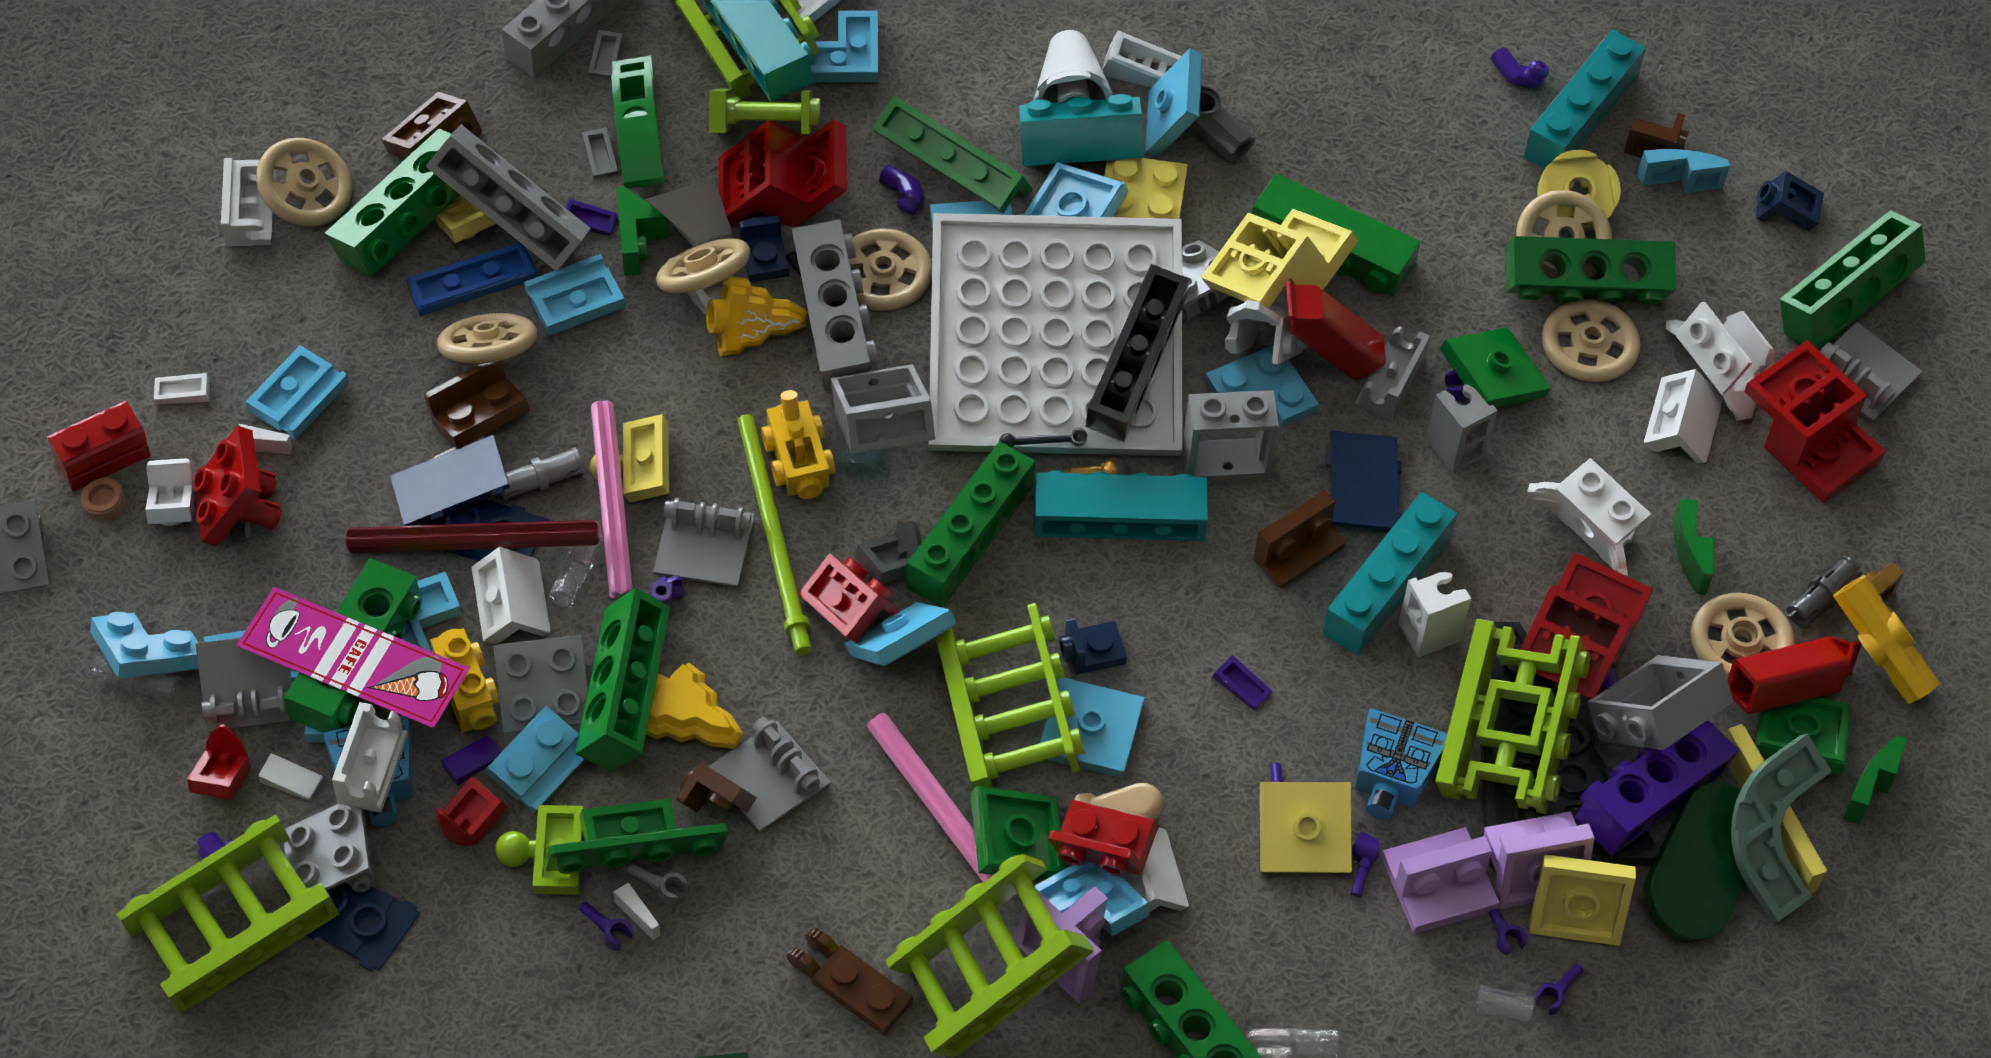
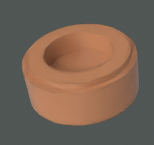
(103, 499)

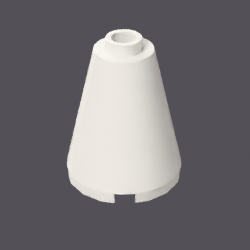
(1071, 70)

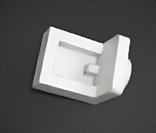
(170, 492)

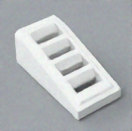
(1131, 71)

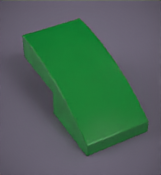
(1693, 551)
(1877, 776)

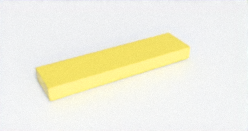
(1794, 838)

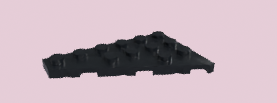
(1576, 772)

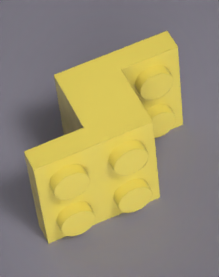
(1267, 255)

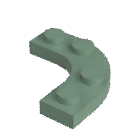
(1758, 825)

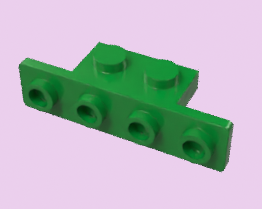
(631, 833)

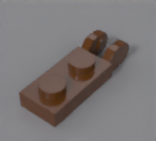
(852, 982)

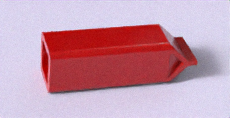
(1334, 331)
(1792, 673)

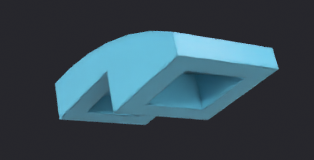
(1694, 169)

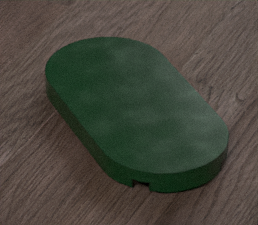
(1695, 871)

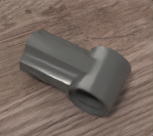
(1220, 127)

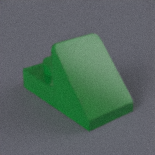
(638, 224)

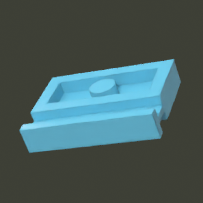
(574, 294)
(297, 392)
(537, 760)

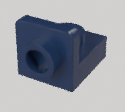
(1791, 199)
(766, 247)
(1092, 646)

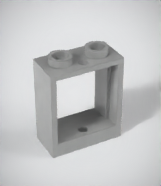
(863, 407)
(1248, 457)
(1659, 704)

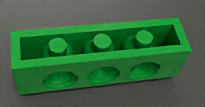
(392, 211)
(1651, 259)
(1853, 280)
(970, 524)
(375, 590)
(623, 680)
(1167, 974)

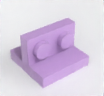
(1520, 851)
(1441, 879)
(1084, 918)

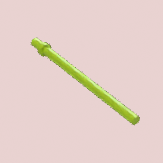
(796, 623)

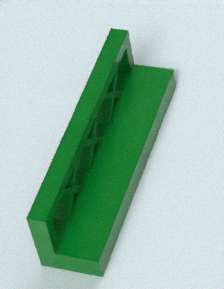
(950, 154)

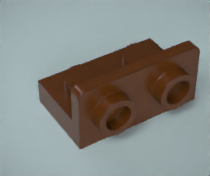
(438, 112)
(475, 404)
(1299, 540)

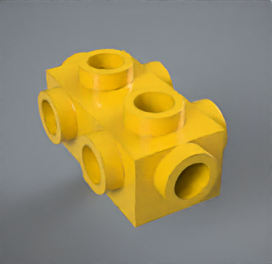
(797, 446)
(475, 695)

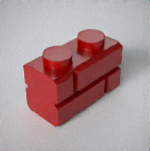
(99, 446)

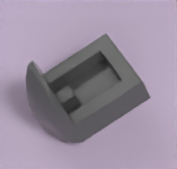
(888, 556)

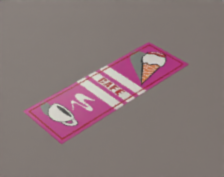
(353, 657)

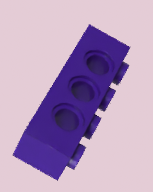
(1653, 786)

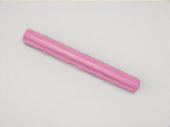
(611, 499)
(926, 788)

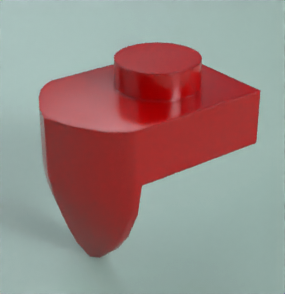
(220, 766)
(469, 814)

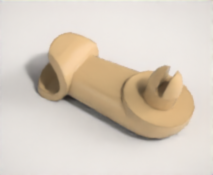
(1135, 799)

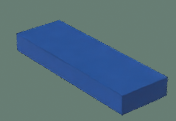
(471, 278)

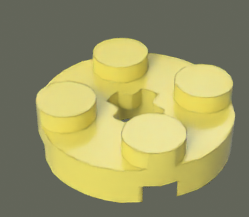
(1587, 170)

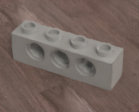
(549, 29)
(508, 197)
(821, 247)

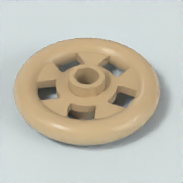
(317, 155)
(1546, 209)
(917, 263)
(703, 265)
(1596, 312)
(487, 338)
(1756, 611)

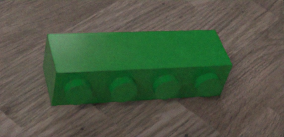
(1380, 256)

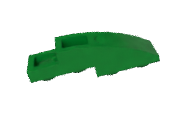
(637, 122)

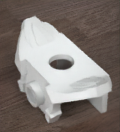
(1244, 328)
(1726, 353)
(1594, 510)

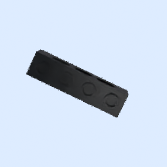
(1137, 353)

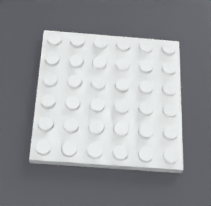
(1030, 322)

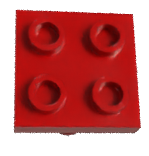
(230, 489)

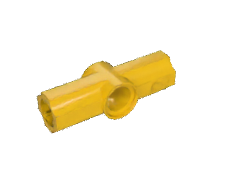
(1886, 639)

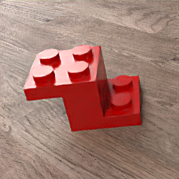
(783, 172)
(1815, 421)
(1597, 607)

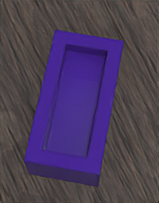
(598, 219)
(1242, 682)
(470, 760)

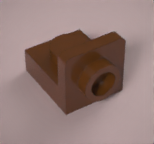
(1652, 136)
(706, 784)

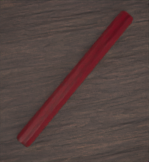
(473, 536)

